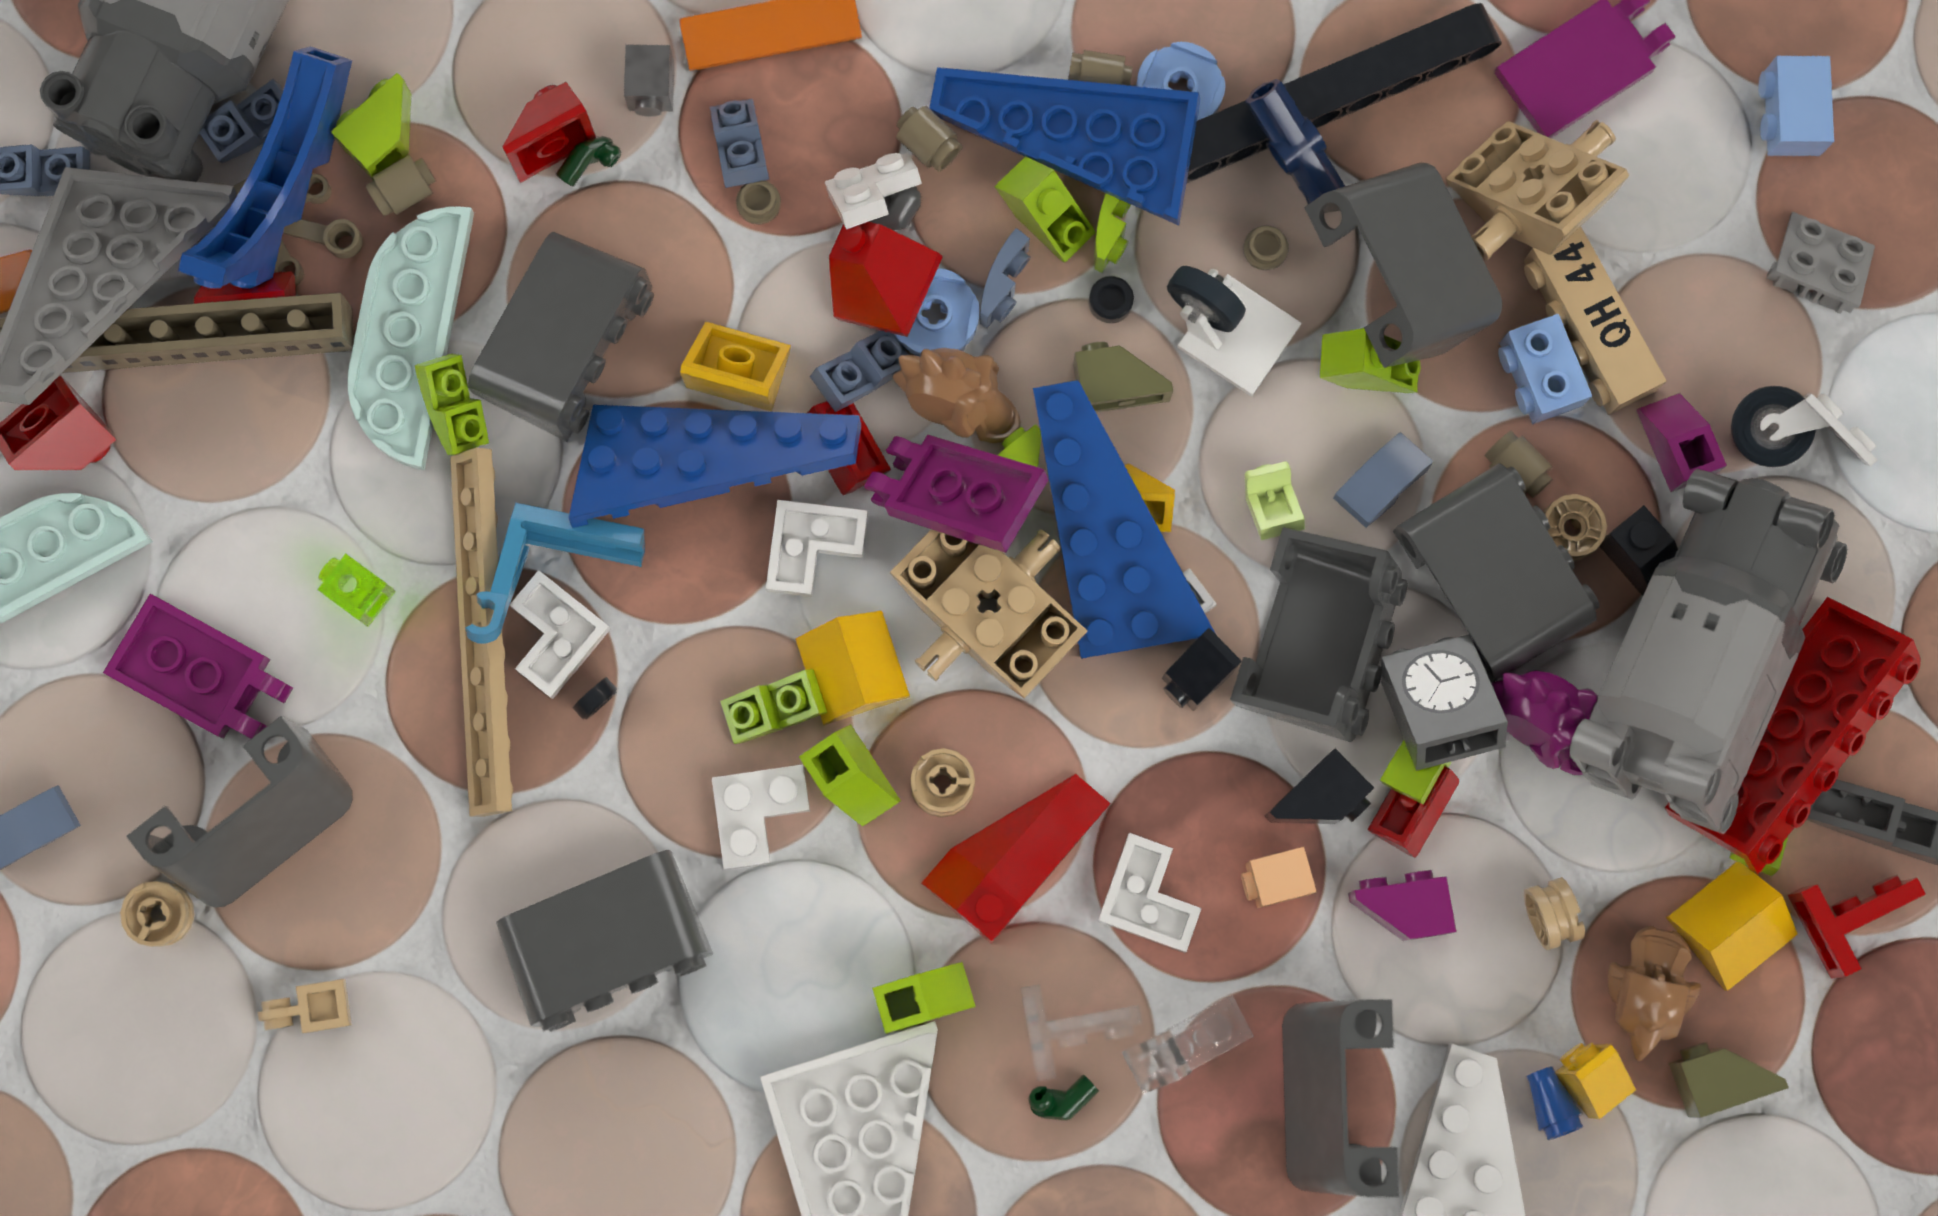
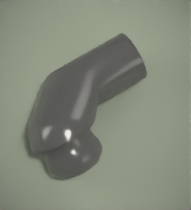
(901, 209)

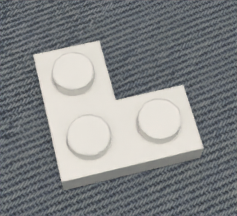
(861, 192)
(802, 533)
(568, 635)
(746, 801)
(1135, 901)

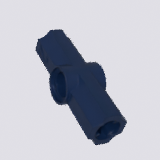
(1293, 140)

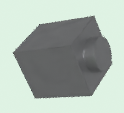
(649, 79)

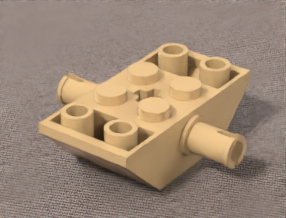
(1536, 185)
(1015, 643)

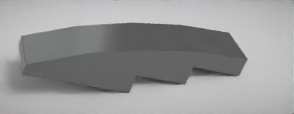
(1878, 820)

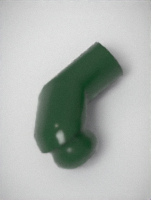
(586, 153)
(1059, 1103)

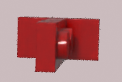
(1829, 929)

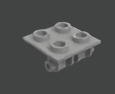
(1822, 261)

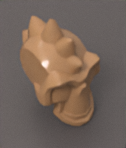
(958, 393)
(1652, 989)

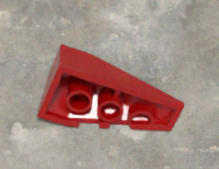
(1006, 862)

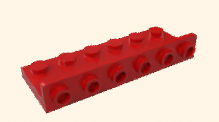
(1829, 703)

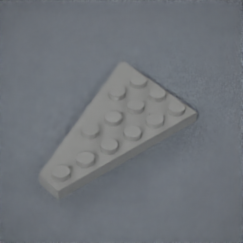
(92, 261)

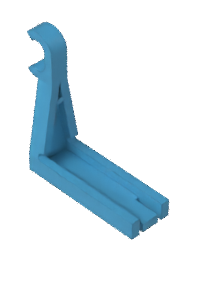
(553, 531)

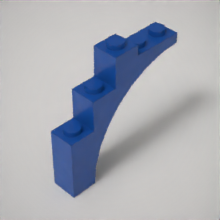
(249, 235)

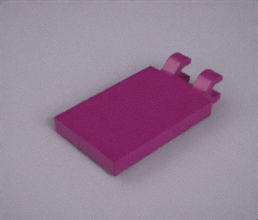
(1582, 65)
(958, 490)
(193, 669)

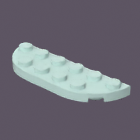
(403, 323)
(59, 544)

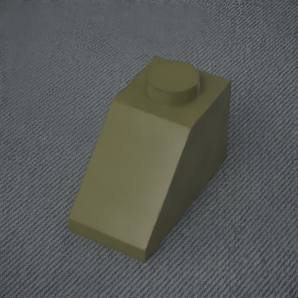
(1118, 378)
(1720, 1080)

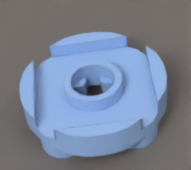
(1187, 62)
(961, 321)

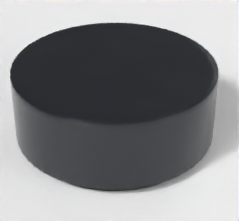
(1111, 299)
(595, 699)

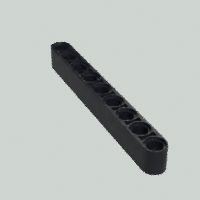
(1351, 84)

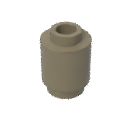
(1100, 68)
(928, 137)
(401, 185)
(1524, 458)

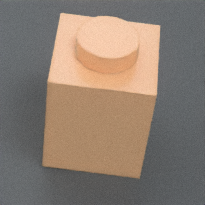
(1278, 878)

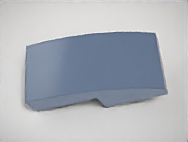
(244, 125)
(739, 143)
(35, 171)
(999, 289)
(860, 370)
(1383, 479)
(35, 825)

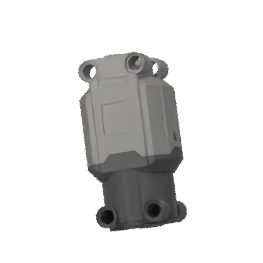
(155, 76)
(1710, 648)

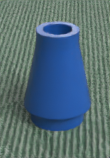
(1553, 1105)

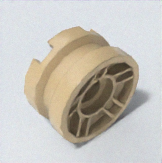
(1584, 516)
(957, 795)
(174, 904)
(1554, 913)

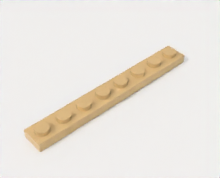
(481, 664)

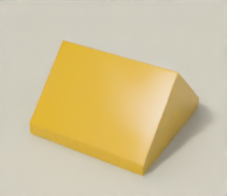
(735, 366)
(853, 664)
(1734, 924)

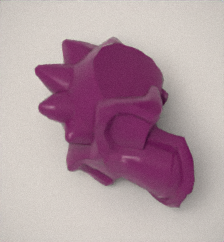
(1545, 714)

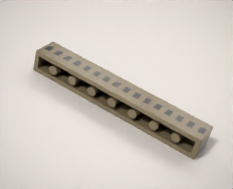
(221, 332)

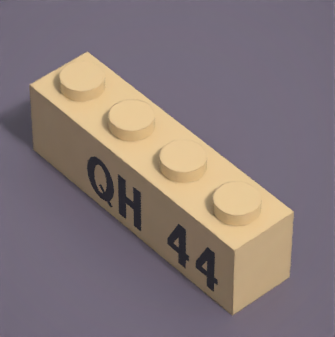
(1596, 322)

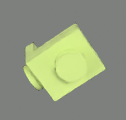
(1272, 500)

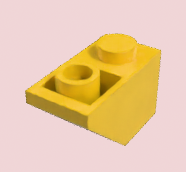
(1595, 1078)

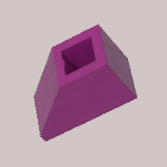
(1680, 440)
(1410, 908)

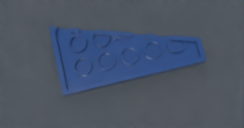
(1102, 134)
(691, 454)
(1114, 556)

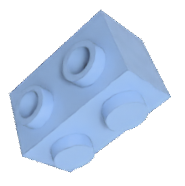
(1797, 106)
(1544, 369)

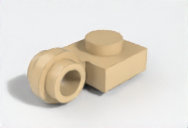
(319, 1006)

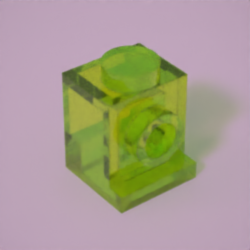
(368, 596)

